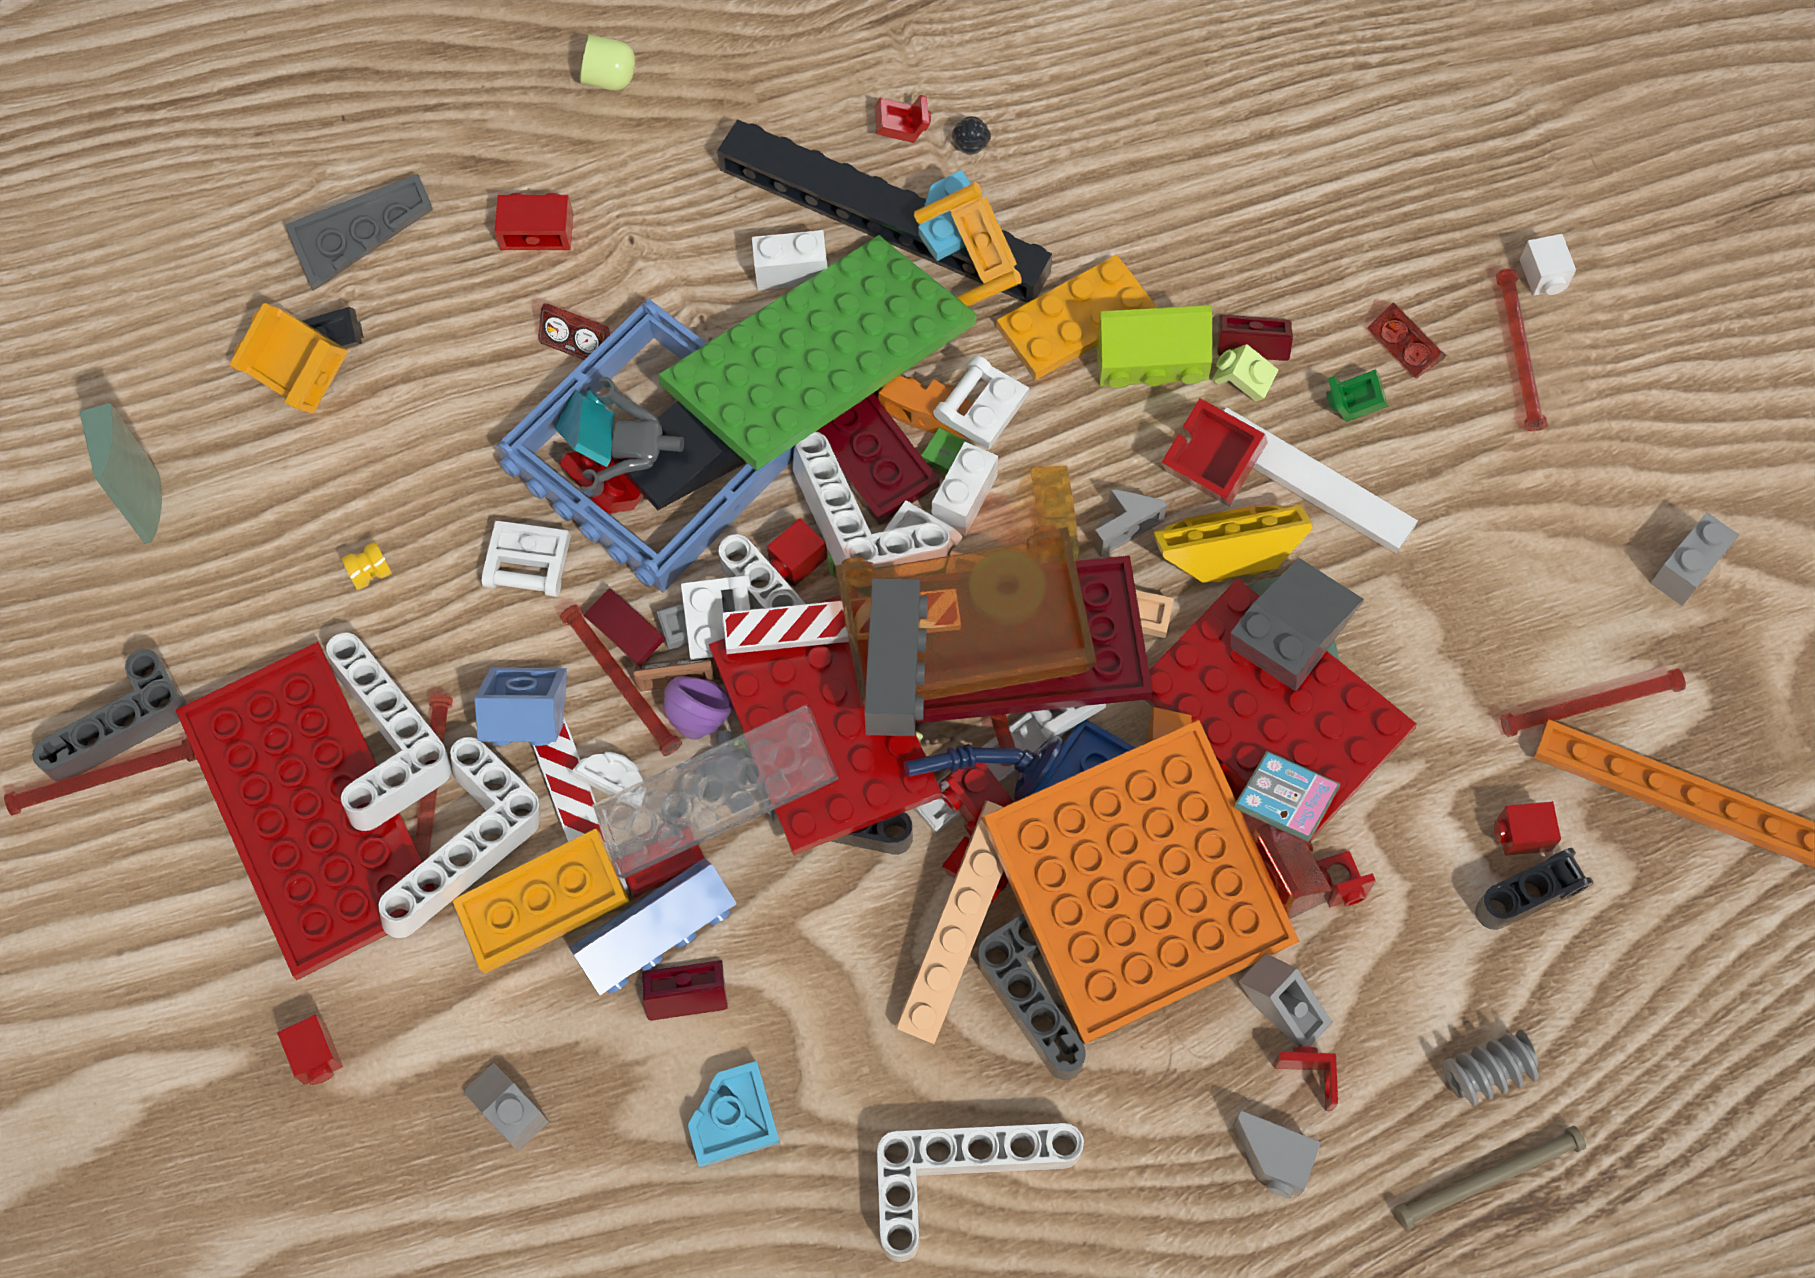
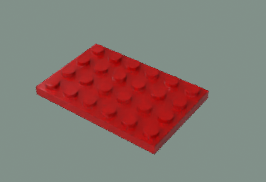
(1327, 725)
(868, 766)

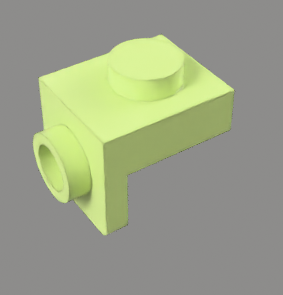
(1246, 371)

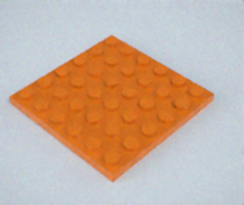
(1139, 881)

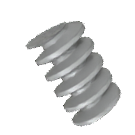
(1492, 1067)

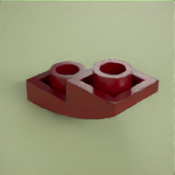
(624, 627)

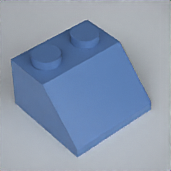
(521, 705)

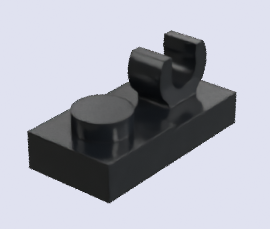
(339, 326)

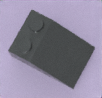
(1294, 623)

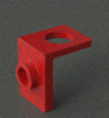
(1351, 891)
(1309, 1059)

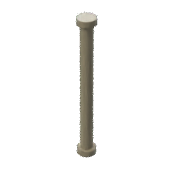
(1569, 1141)

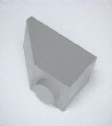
(1285, 1000)
(506, 1106)
(1277, 1154)

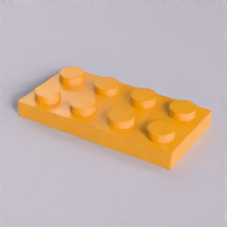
(1067, 318)
(540, 901)

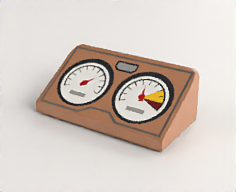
(658, 674)

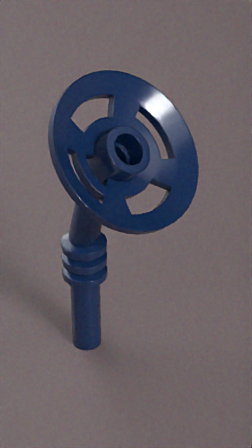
(1031, 765)

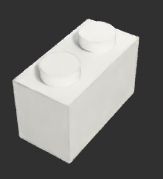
(788, 258)
(965, 487)

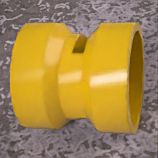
(366, 565)

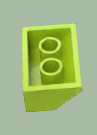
(1154, 346)

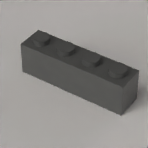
(893, 657)

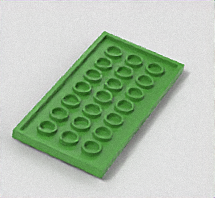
(816, 351)

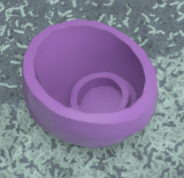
(696, 706)

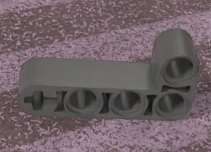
(108, 722)
(1035, 1004)

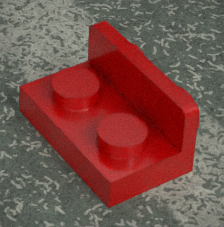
(618, 492)
(969, 789)

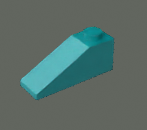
(588, 426)

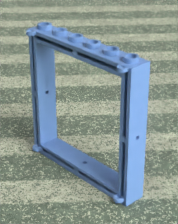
(569, 503)

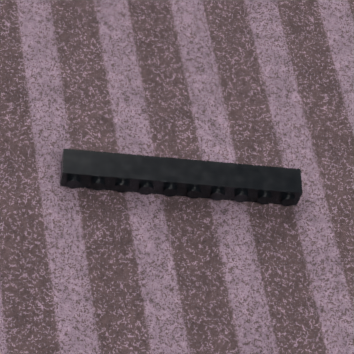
(858, 201)

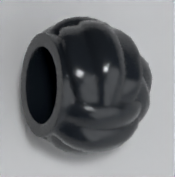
(971, 135)

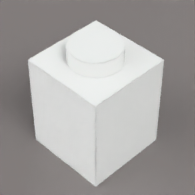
(1547, 265)

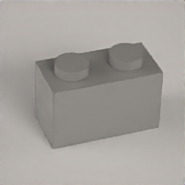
(1694, 558)

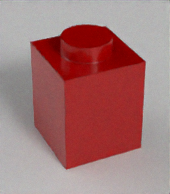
(797, 552)
(1527, 828)
(310, 1051)

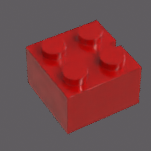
(1218, 454)

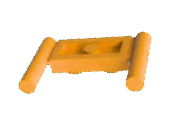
(982, 239)

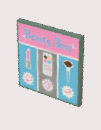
(1287, 796)

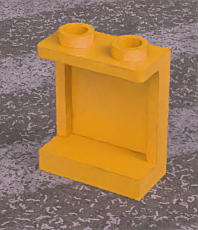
(288, 357)

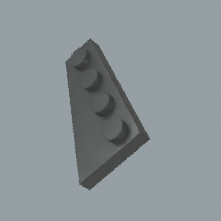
(350, 230)

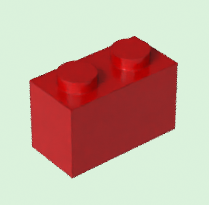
(534, 222)

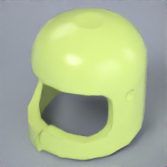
(607, 63)

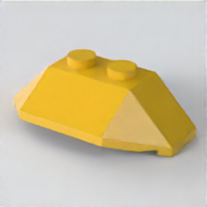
(1234, 540)

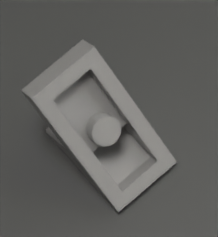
(1134, 517)

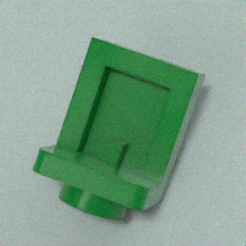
(1357, 395)

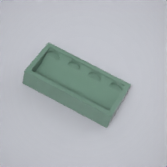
(123, 469)

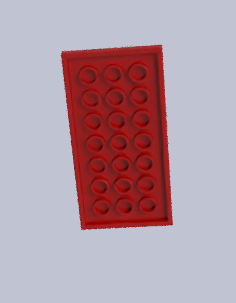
(277, 764)

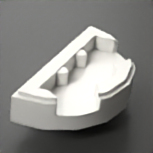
(607, 772)

